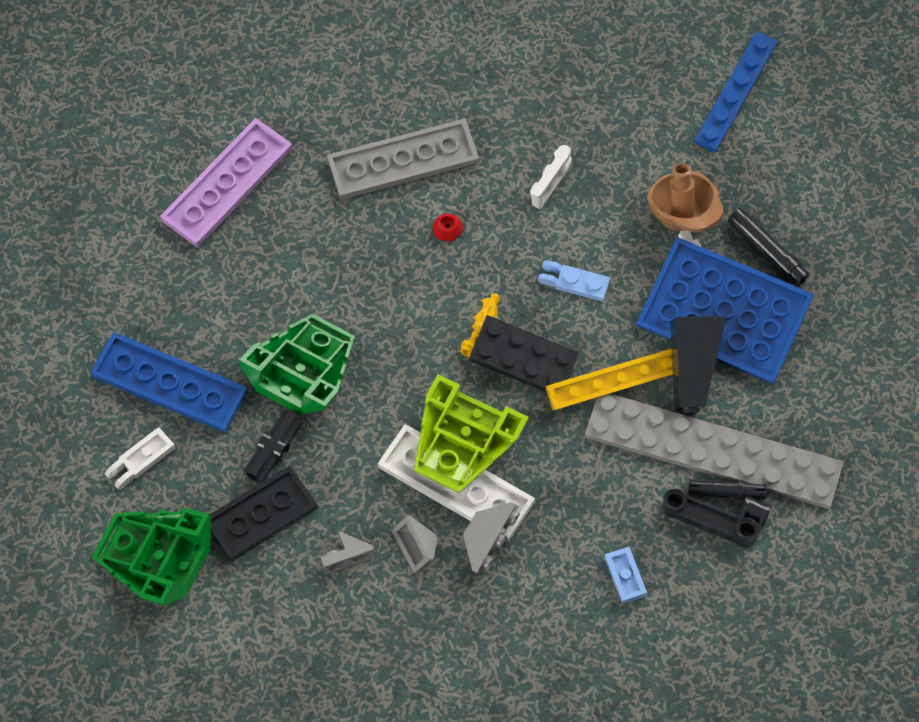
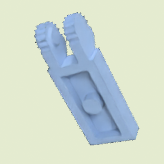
(575, 280)

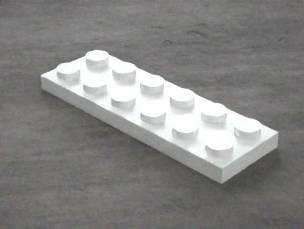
(481, 494)

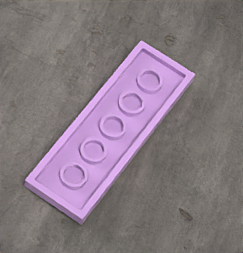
(226, 182)

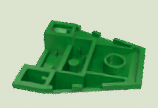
(300, 365)
(156, 552)

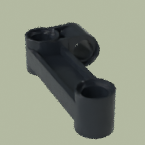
(716, 520)

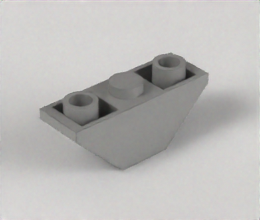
(487, 533)

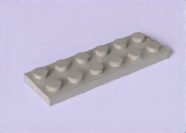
(402, 159)

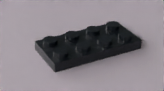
(522, 354)
(261, 513)

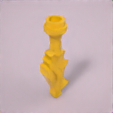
(489, 308)

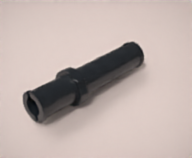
(727, 489)

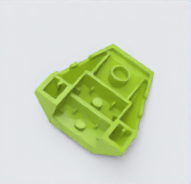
(462, 435)

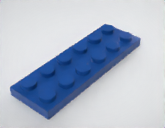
(169, 382)

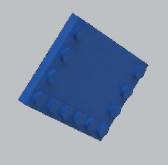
(757, 308)

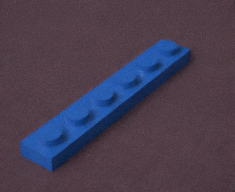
(735, 92)

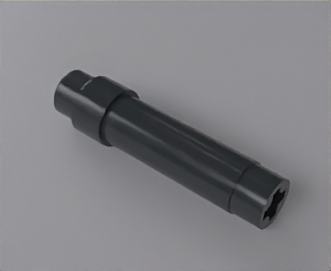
(785, 263)

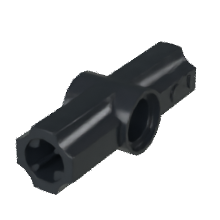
(272, 446)

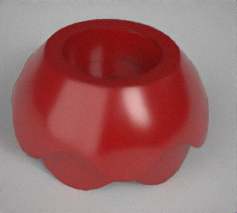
(447, 234)

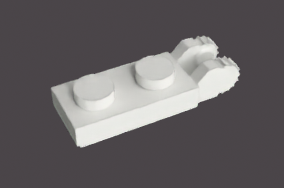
(551, 176)
(141, 457)

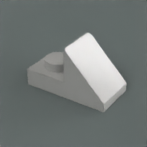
(353, 552)

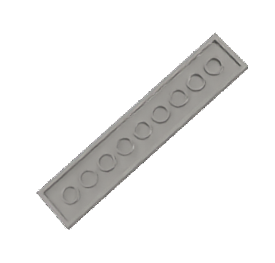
(714, 449)

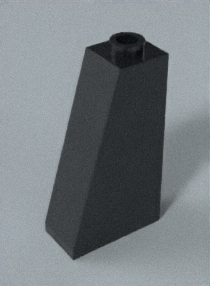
(694, 356)

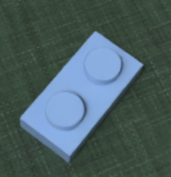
(625, 575)

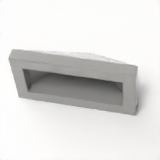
(415, 542)

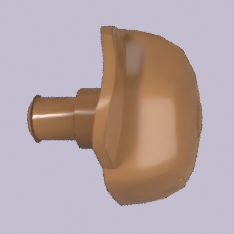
(685, 200)

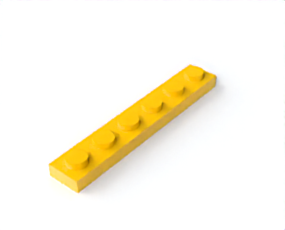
(610, 379)

